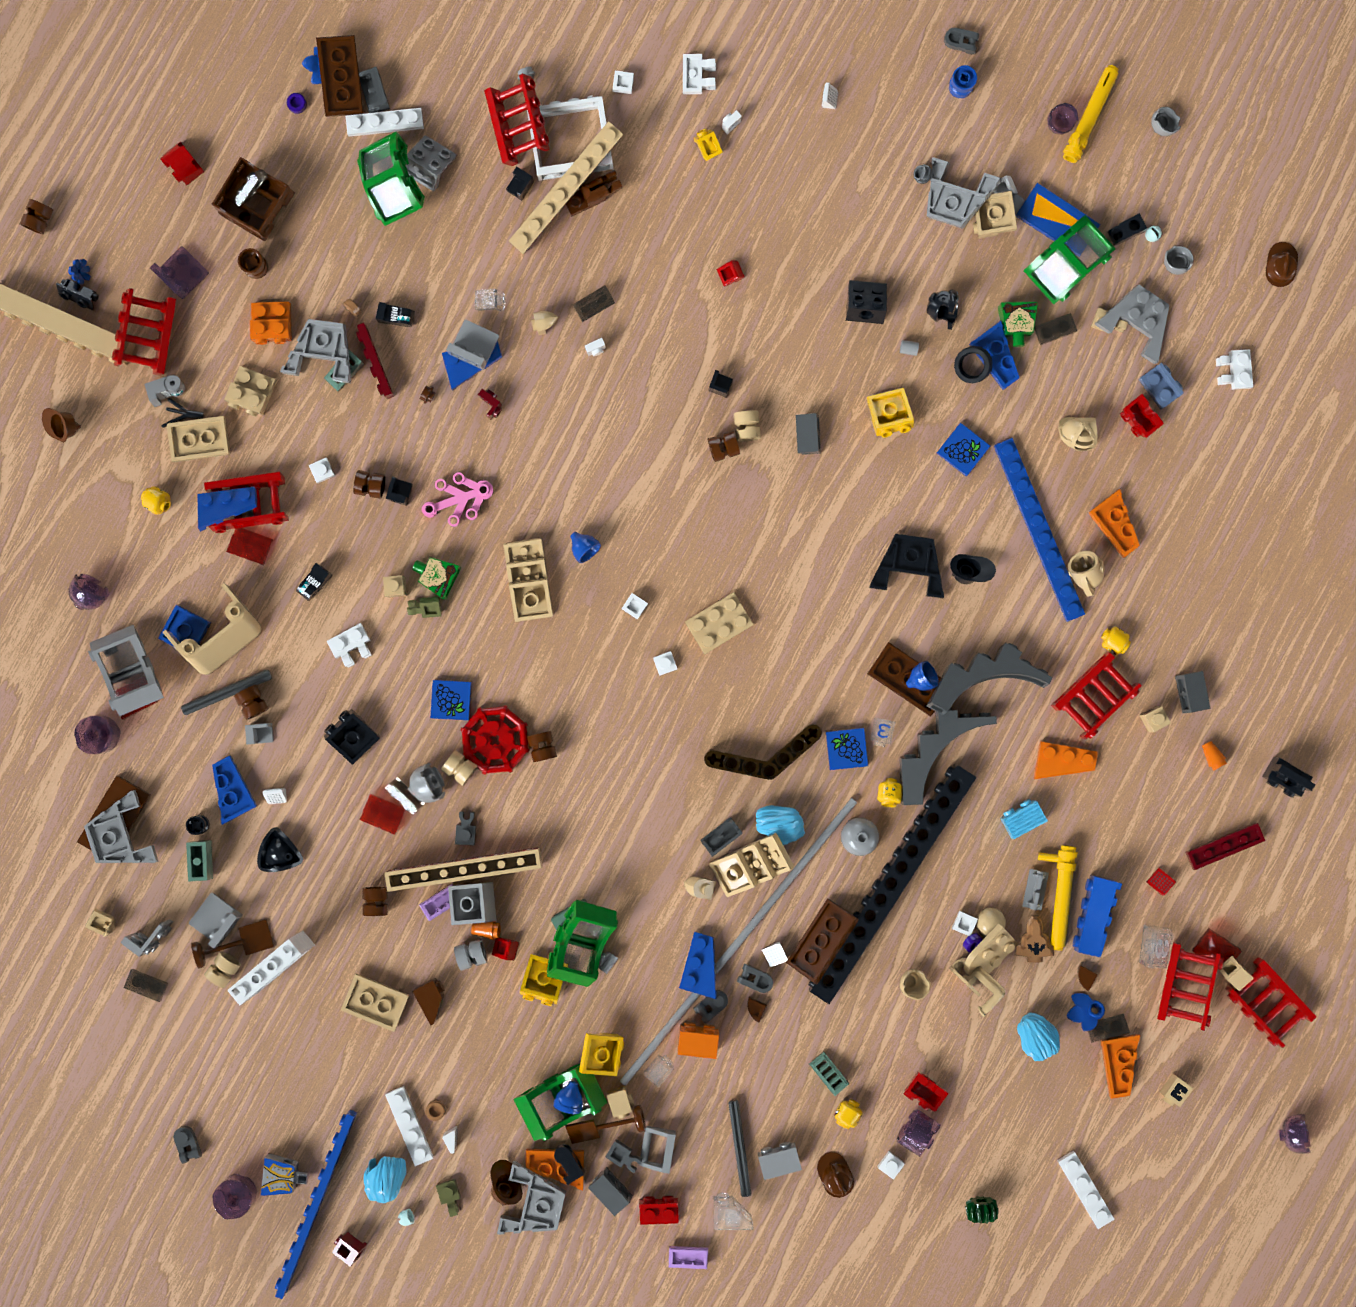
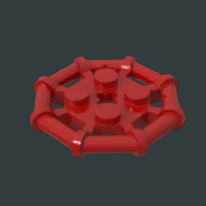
(506, 739)

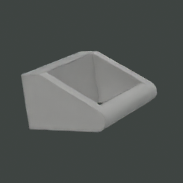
(670, 1134)

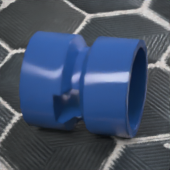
(962, 81)

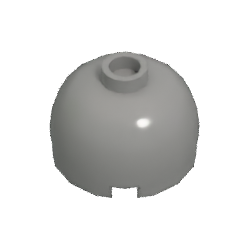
(426, 784)
(860, 836)

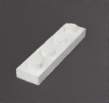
(384, 122)
(409, 1126)
(1085, 1189)

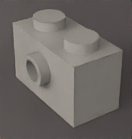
(779, 1160)

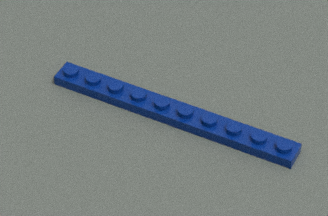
(1039, 530)
(312, 1210)

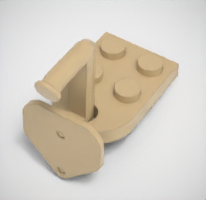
(983, 961)

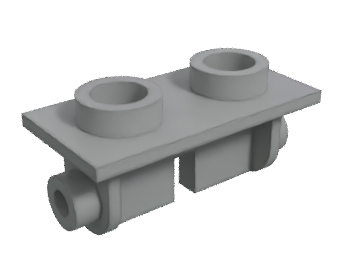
(1035, 889)

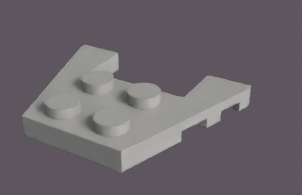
(954, 203)
(1144, 313)
(325, 342)
(110, 837)
(541, 1205)

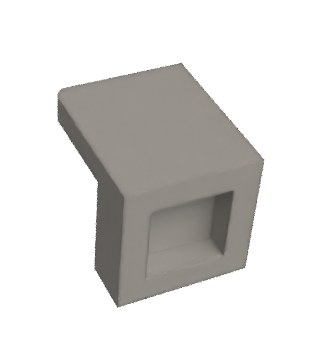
(259, 733)

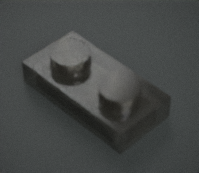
(247, 191)
(593, 303)
(1055, 329)
(401, 792)
(145, 985)
(1109, 1028)

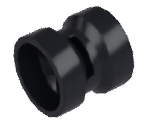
(194, 825)

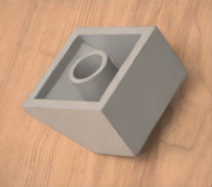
(472, 903)

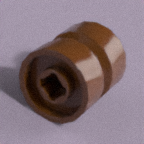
(36, 216)
(252, 263)
(730, 444)
(369, 484)
(251, 702)
(547, 752)
(374, 901)

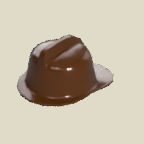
(1281, 264)
(59, 424)
(835, 1174)
(502, 1189)

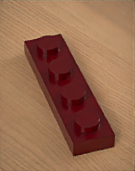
(372, 355)
(1225, 846)

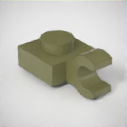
(427, 607)
(449, 1193)

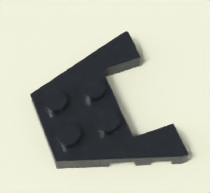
(910, 556)

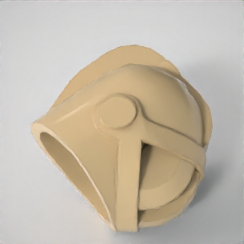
(1078, 433)
(1086, 575)

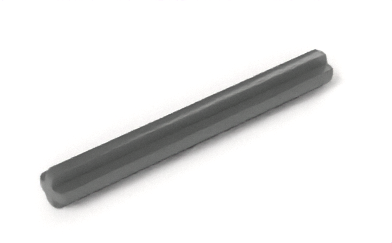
(225, 692)
(739, 1148)

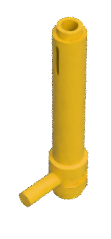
(1079, 139)
(1066, 867)

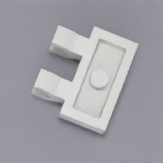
(692, 74)
(1239, 368)
(349, 640)

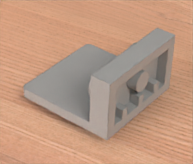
(428, 162)
(473, 344)
(215, 919)
(141, 944)

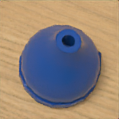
(584, 546)
(923, 677)
(569, 1099)

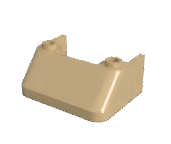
(225, 643)

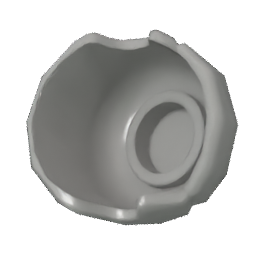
(1165, 121)
(1178, 260)

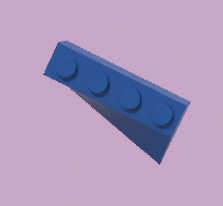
(1095, 915)

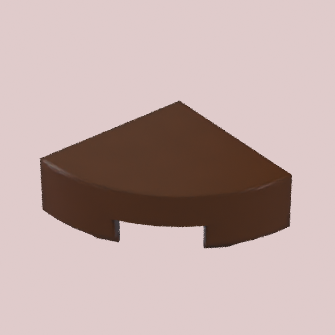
(1086, 977)
(756, 1008)

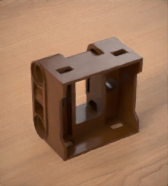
(258, 225)

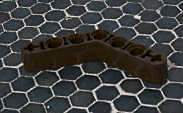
(773, 761)

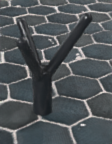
(185, 413)

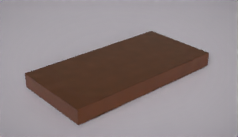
(339, 75)
(893, 670)
(116, 791)
(822, 941)

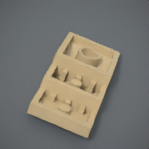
(528, 579)
(751, 865)

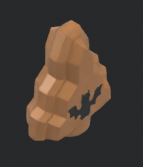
(1034, 943)

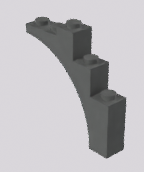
(982, 668)
(948, 727)

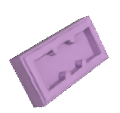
(436, 904)
(688, 1257)

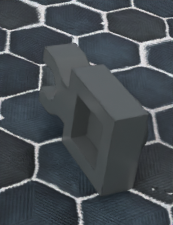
(465, 832)
(620, 1155)

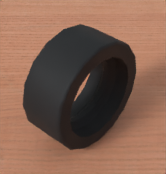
(959, 361)

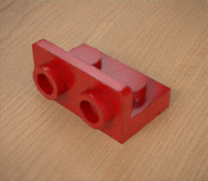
(658, 1210)

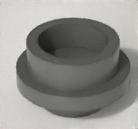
(922, 173)

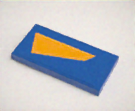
(1049, 213)

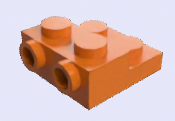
(270, 322)

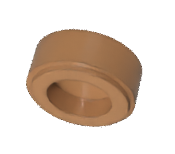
(352, 307)
(435, 1110)

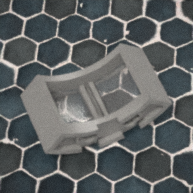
(126, 670)

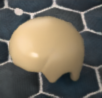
(988, 920)
(915, 984)

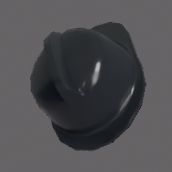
(972, 569)

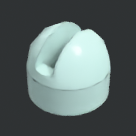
(1150, 234)
(406, 1217)

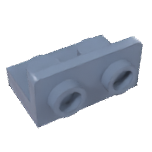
(1161, 385)

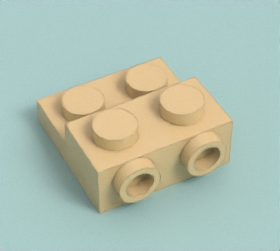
(995, 215)
(250, 391)

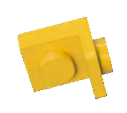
(707, 144)

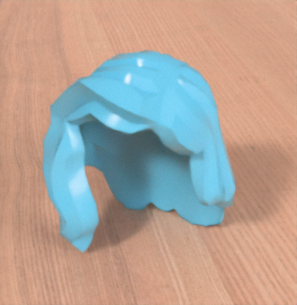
(780, 820)
(1038, 1037)
(385, 1179)

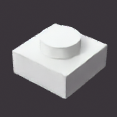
(623, 82)
(731, 122)
(595, 348)
(321, 470)
(634, 606)
(665, 663)
(964, 923)
(891, 1165)

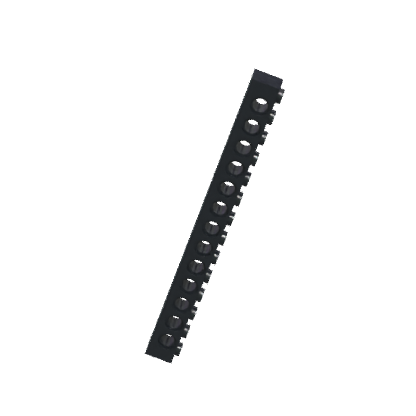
(964, 779)

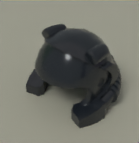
(944, 306)

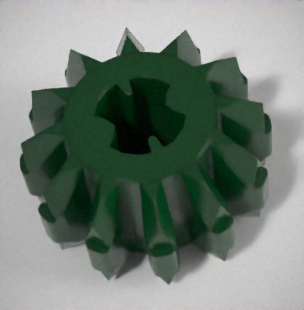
(982, 1210)

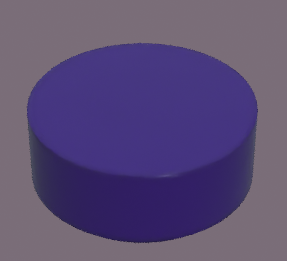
(296, 103)
(972, 942)

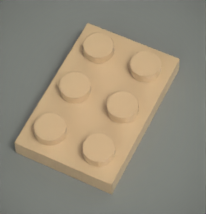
(198, 439)
(719, 623)
(375, 1002)

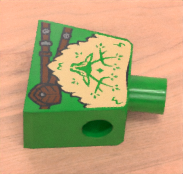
(1018, 320)
(437, 575)

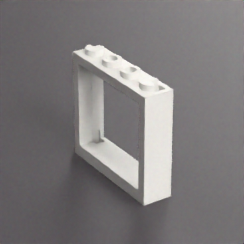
(572, 106)
(271, 967)

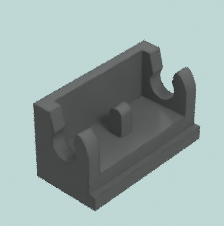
(373, 90)
(808, 434)
(1192, 692)
(721, 836)
(610, 1191)

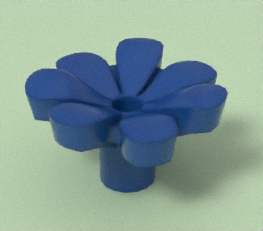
(79, 271)

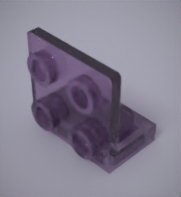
(181, 272)

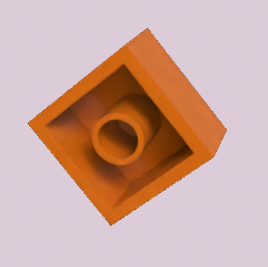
(698, 1040)

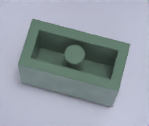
(199, 860)

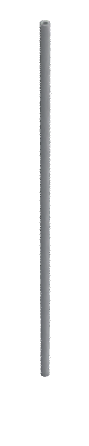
(740, 939)

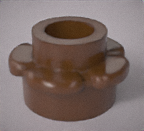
(427, 394)

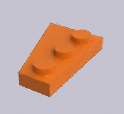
(1115, 523)
(1063, 760)
(1119, 1062)
(544, 1164)

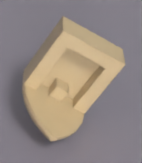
(543, 321)
(700, 887)
(101, 923)

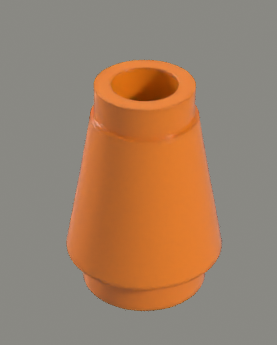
(1214, 756)
(487, 929)

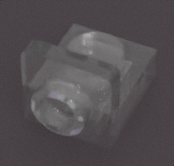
(489, 300)

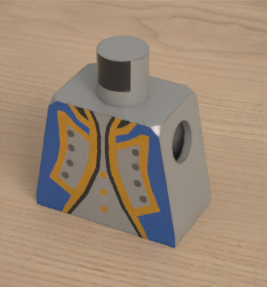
(281, 1175)

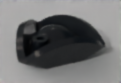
(277, 852)

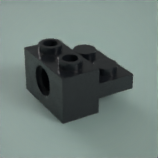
(866, 302)
(1281, 771)

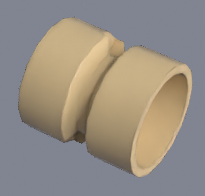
(747, 425)
(457, 766)
(225, 963)

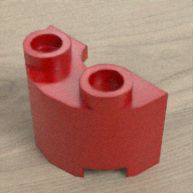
(183, 164)
(1141, 417)
(926, 1092)

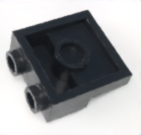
(350, 736)

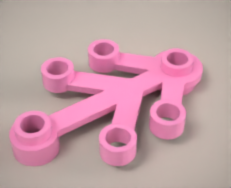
(460, 498)

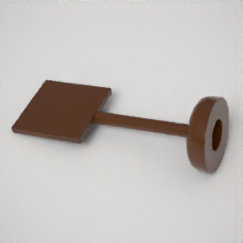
(254, 938)
(588, 1129)

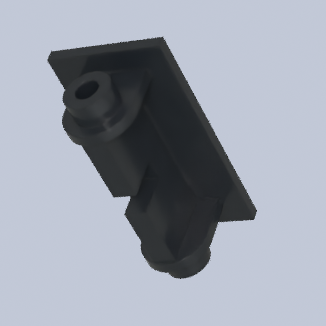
(69, 291)

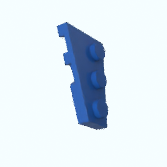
(996, 344)
(461, 371)
(220, 505)
(232, 790)
(700, 967)

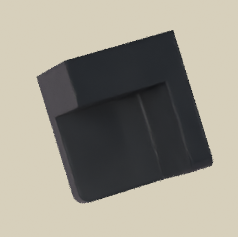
(520, 183)
(720, 384)
(399, 491)

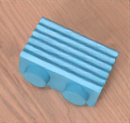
(1023, 819)

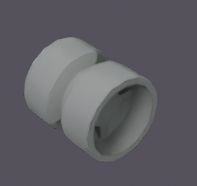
(470, 954)

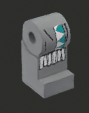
(164, 388)

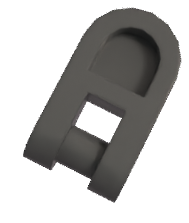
(954, 40)
(762, 982)
(716, 1004)
(183, 1137)

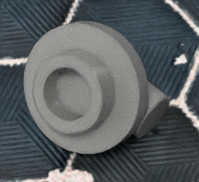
(607, 961)

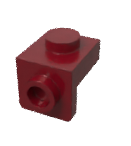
(490, 398)

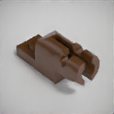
(593, 193)

